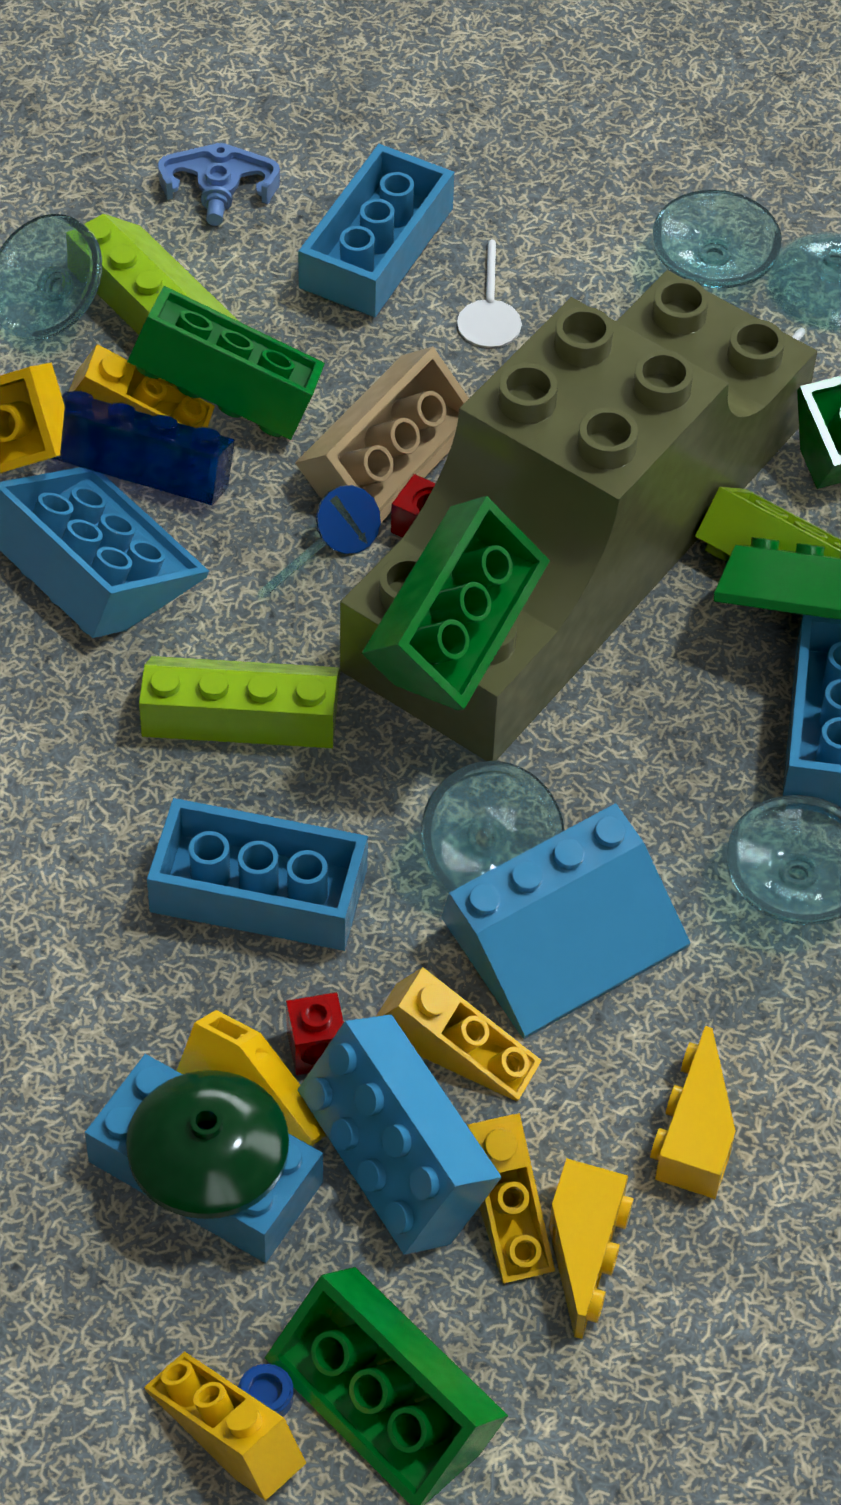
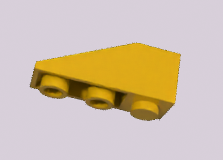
(117, 381)
(458, 1035)
(233, 1047)
(702, 1126)
(513, 1206)
(582, 1227)
(229, 1424)

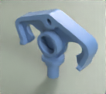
(218, 175)

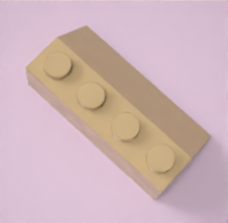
(390, 431)

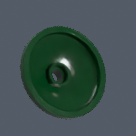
(211, 1169)

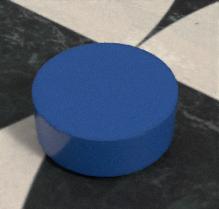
(269, 1386)

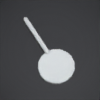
(489, 321)

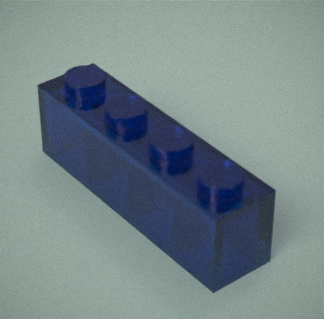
(145, 448)

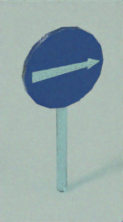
(346, 523)

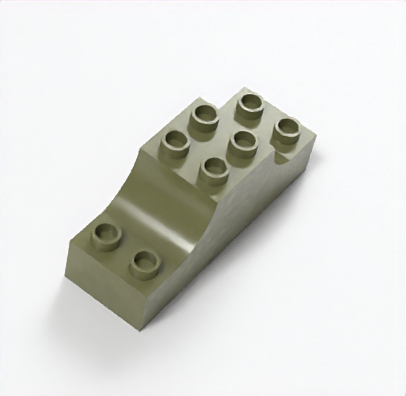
(607, 460)

